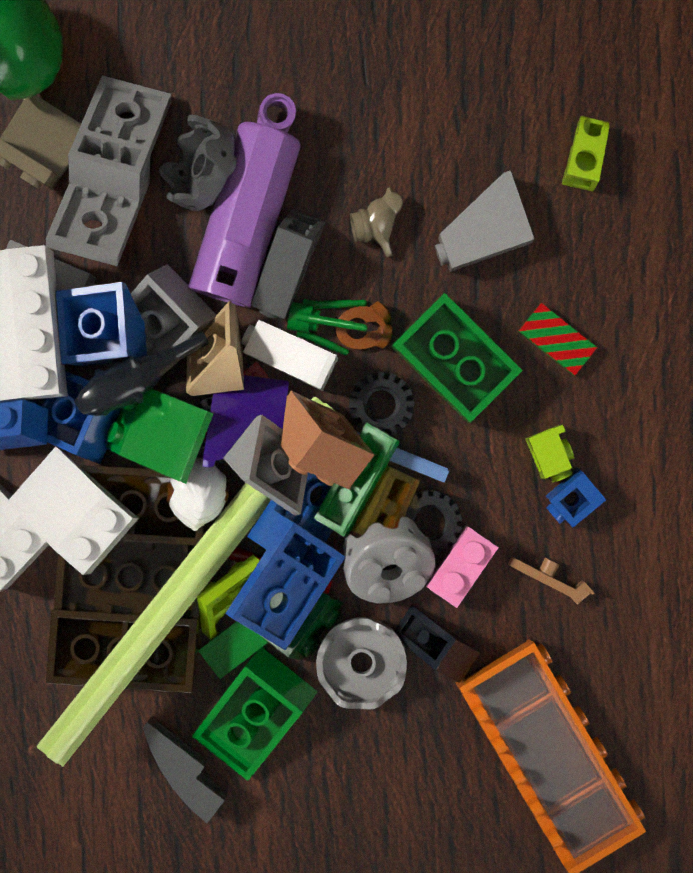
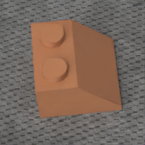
(322, 442)

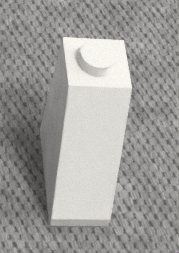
(289, 354)

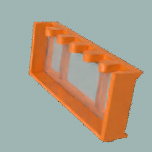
(552, 756)

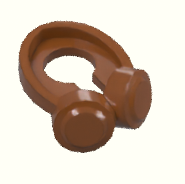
(374, 313)

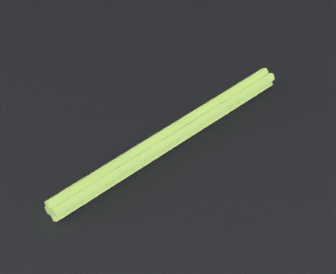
(154, 624)

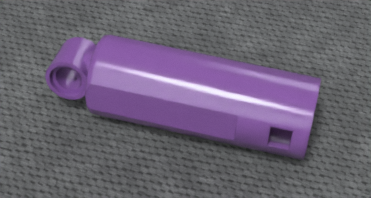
(248, 206)

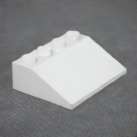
(29, 326)

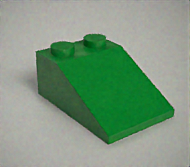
(160, 434)
(254, 713)

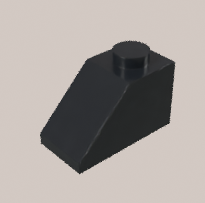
(436, 644)

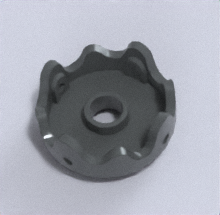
(204, 164)

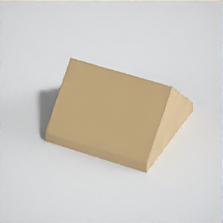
(220, 363)

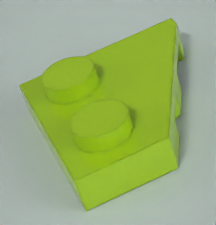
(219, 596)

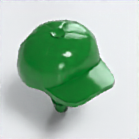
(28, 48)

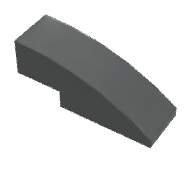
(183, 769)

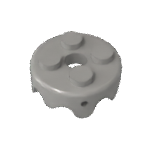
(383, 547)
(367, 688)

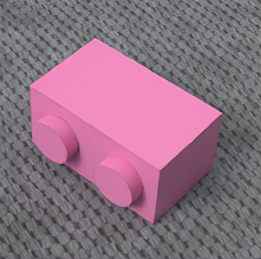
(461, 566)

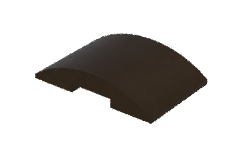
(100, 607)

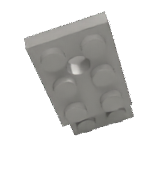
(108, 170)

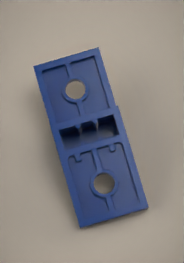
(294, 564)

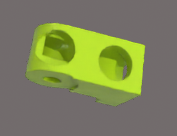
(586, 154)

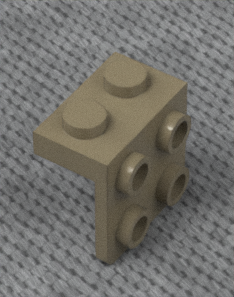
(38, 142)

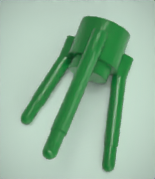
(305, 318)

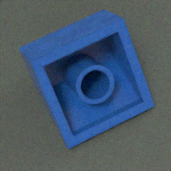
(99, 325)

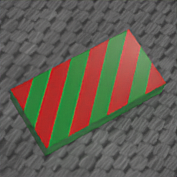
(557, 339)

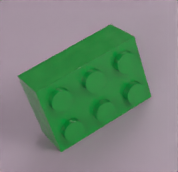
(457, 358)

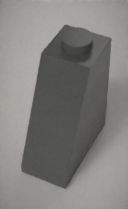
(287, 263)

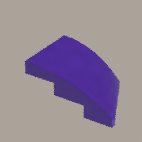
(237, 409)

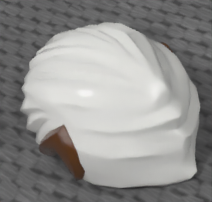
(200, 497)

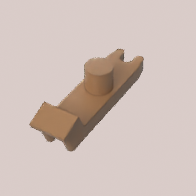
(546, 574)

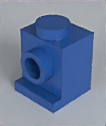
(586, 501)

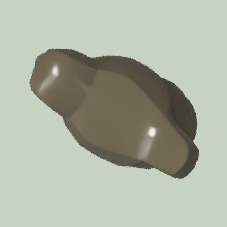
(377, 220)

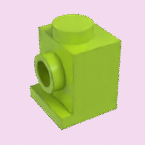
(551, 453)

